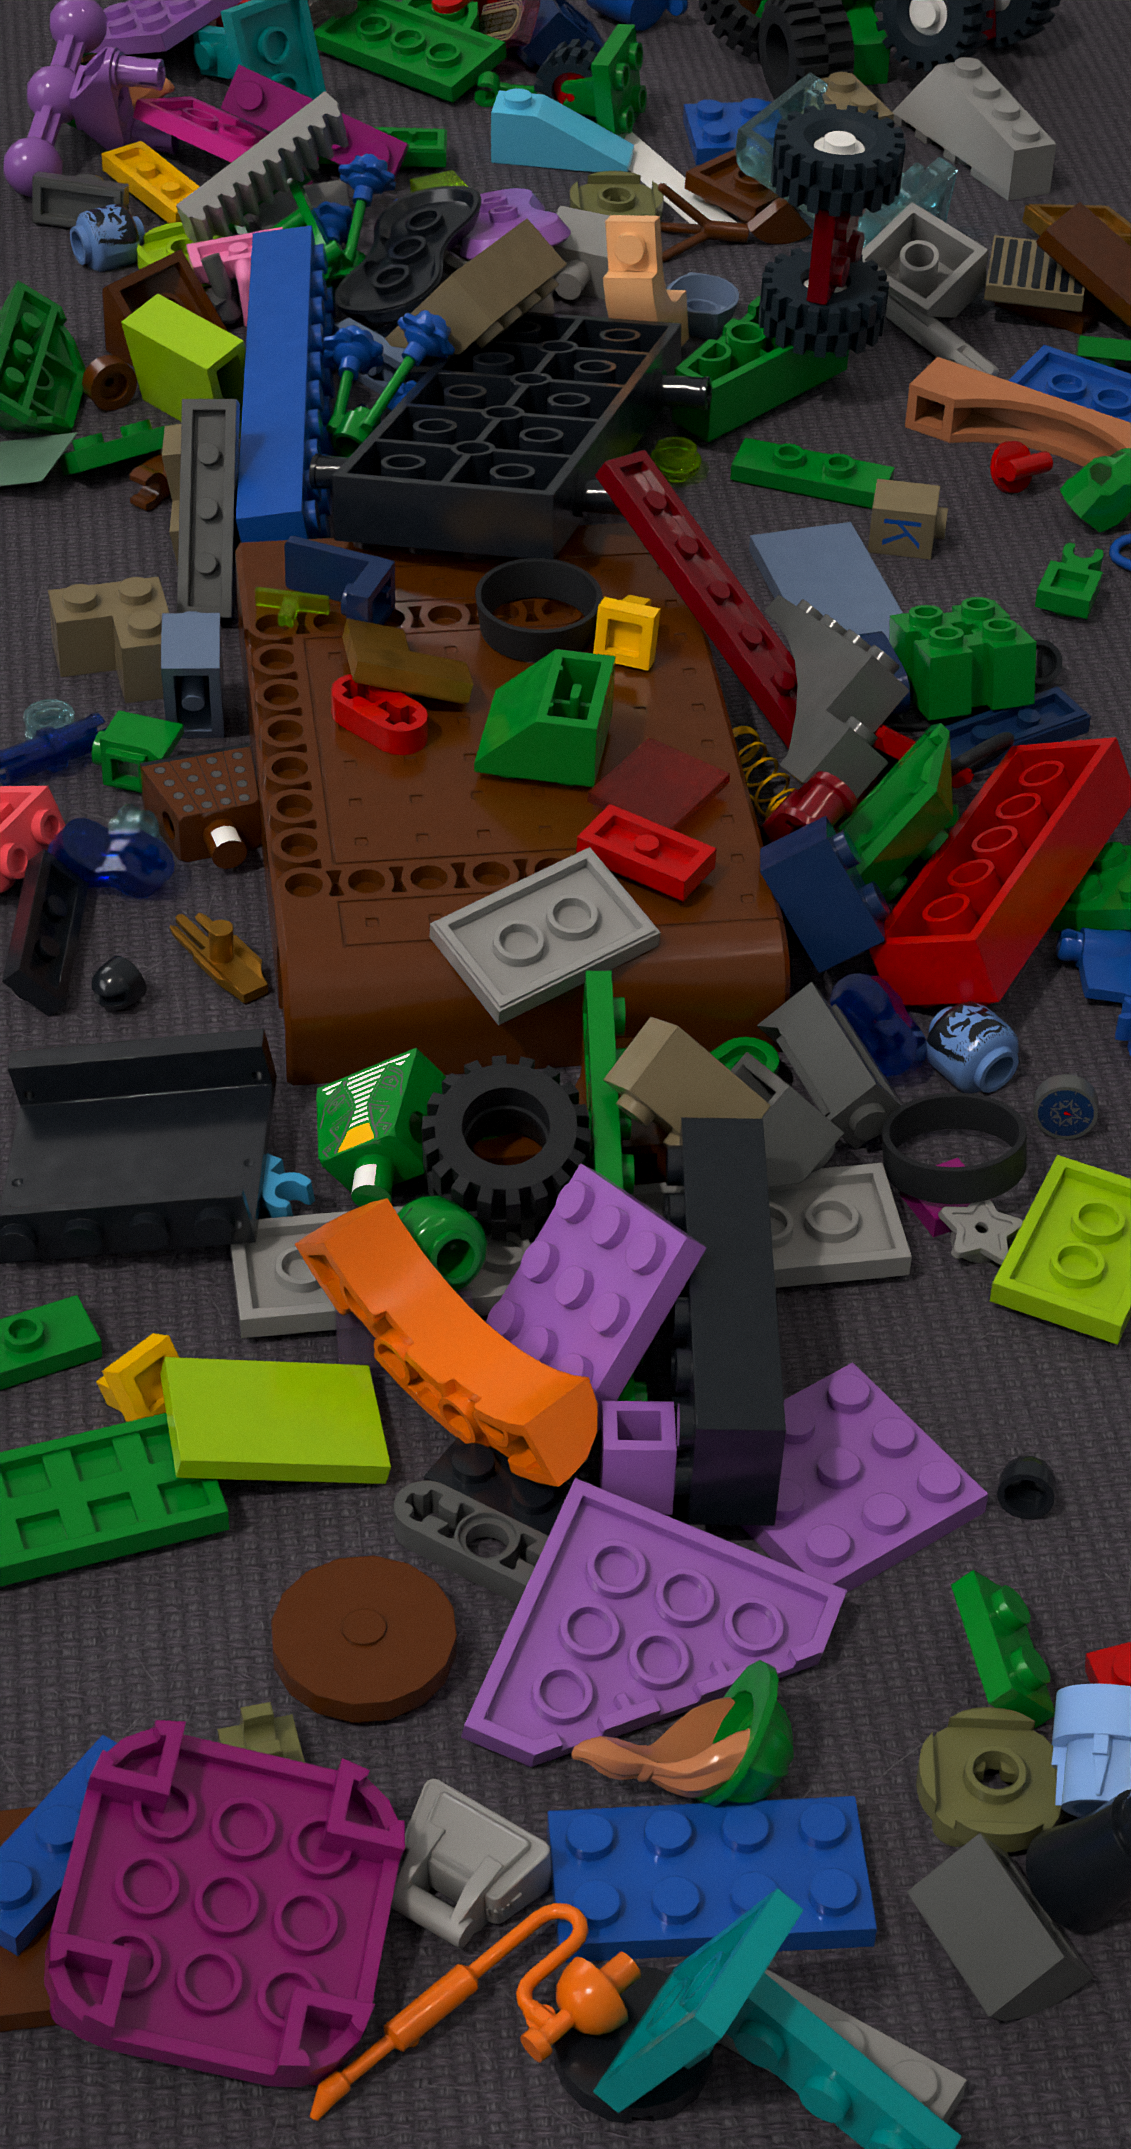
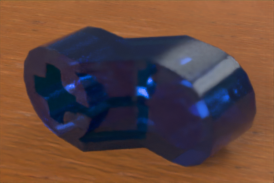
(114, 858)
(881, 1023)

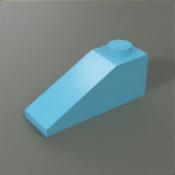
(546, 134)

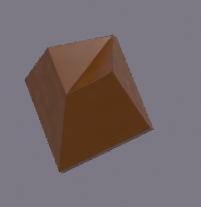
(168, 277)

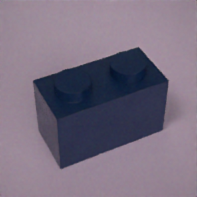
(823, 893)

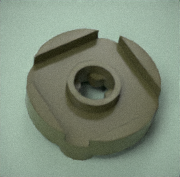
(617, 195)
(958, 1759)

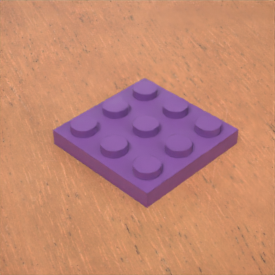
(157, 24)
(596, 1284)
(860, 1484)

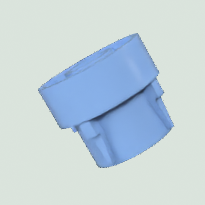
(1091, 1745)

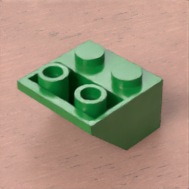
(551, 720)

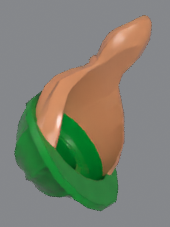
(716, 1752)

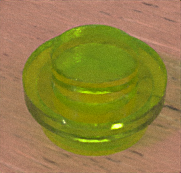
(676, 458)

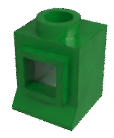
(132, 741)

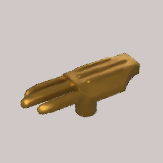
(222, 956)

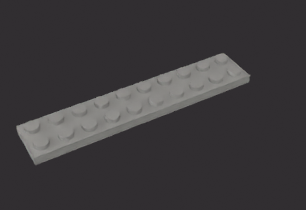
(823, 1231)

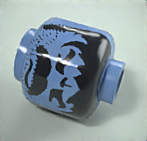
(107, 237)
(972, 1047)

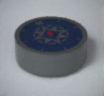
(1065, 1106)

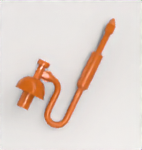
(585, 1996)

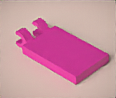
(200, 125)

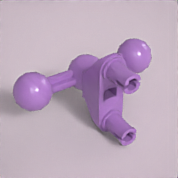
(89, 93)

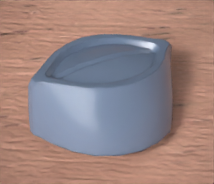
(709, 303)

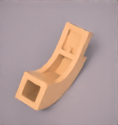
(635, 274)

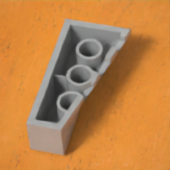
(980, 127)

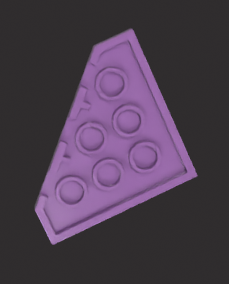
(637, 1626)

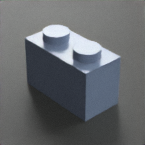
(193, 672)

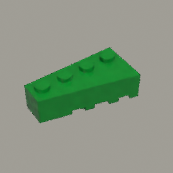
(748, 376)

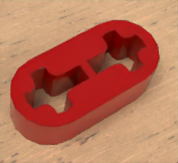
(380, 716)

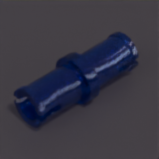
(49, 749)

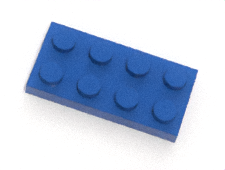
(684, 1872)

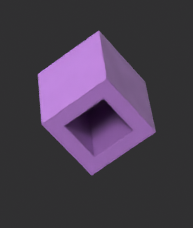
(639, 1452)

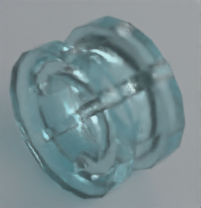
(47, 713)

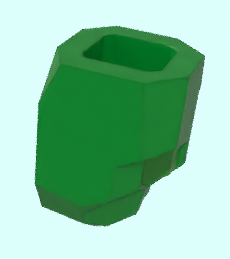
(1101, 490)

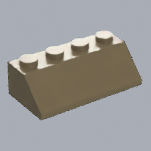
(492, 289)

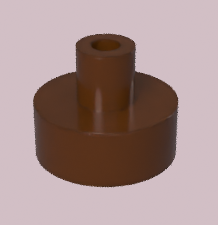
(109, 382)

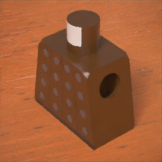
(205, 804)

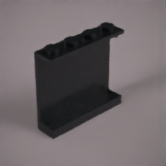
(137, 1146)

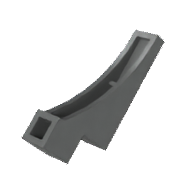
(841, 696)

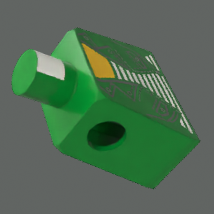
(374, 1124)

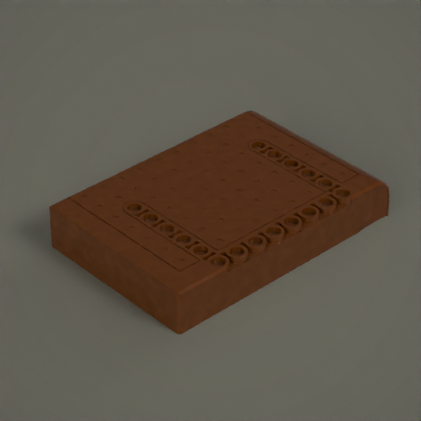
(386, 843)

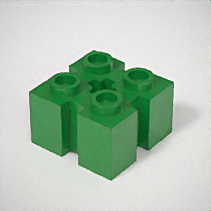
(964, 658)

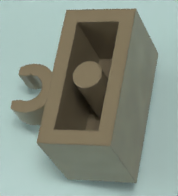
(674, 1077)

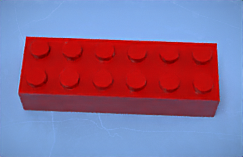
(1004, 872)

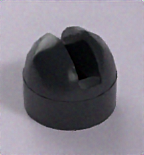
(1048, 662)
(118, 984)
(1027, 1487)

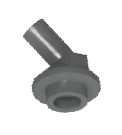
(223, 293)

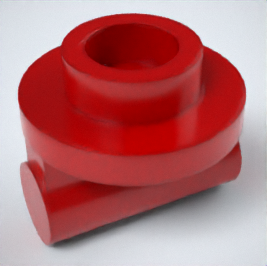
(1014, 466)

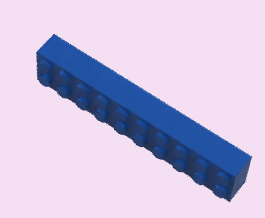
(285, 389)

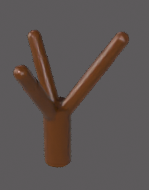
(703, 231)

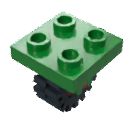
(598, 84)

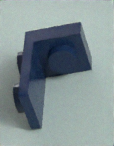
(354, 578)

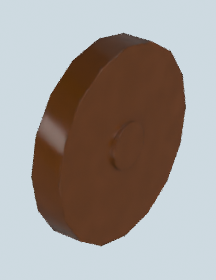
(363, 1638)

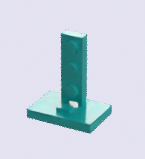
(266, 38)
(728, 1992)

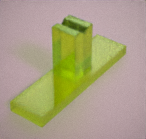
(290, 603)

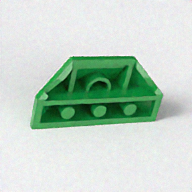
(37, 365)
(904, 813)

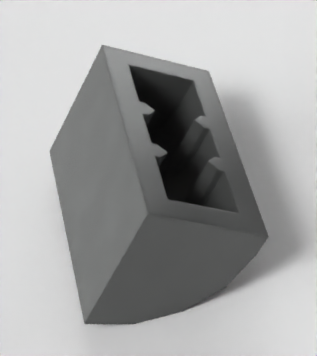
(998, 1932)

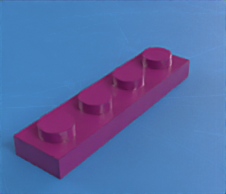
(271, 104)

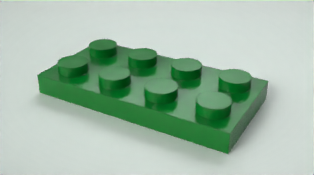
(99, 1500)

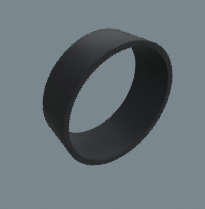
(544, 580)

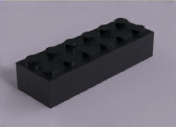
(726, 1326)

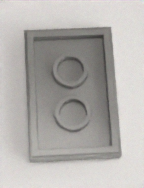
(544, 935)

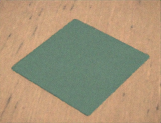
(31, 458)

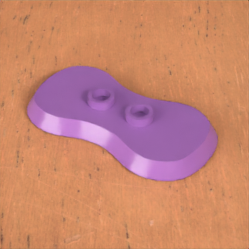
(505, 210)

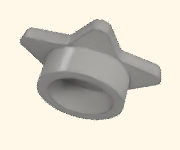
(978, 1246)

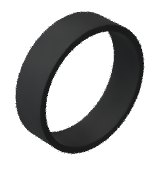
(954, 1184)

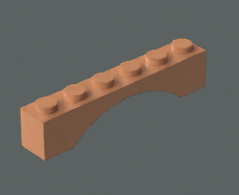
(978, 407)

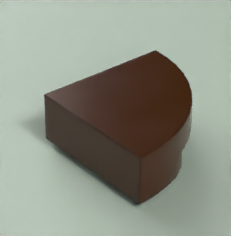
(779, 224)

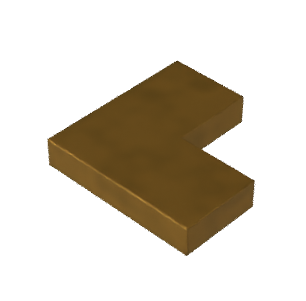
(382, 659)

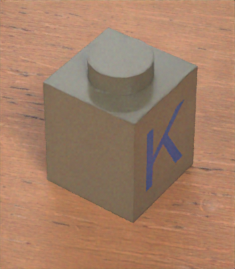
(906, 519)

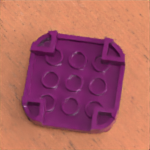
(224, 1908)

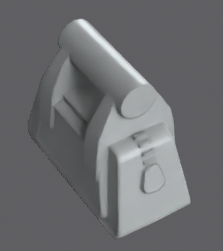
(470, 1858)

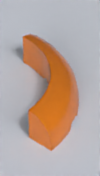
(446, 1352)

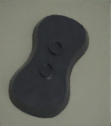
(408, 253)

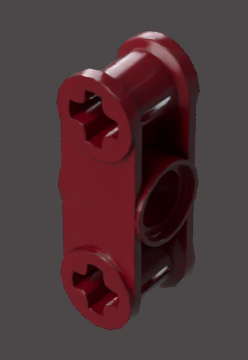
(817, 798)

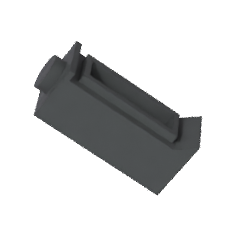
(832, 1064)

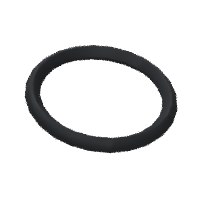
(982, 753)

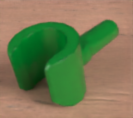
(491, 80)

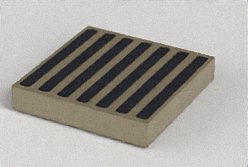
(1030, 277)

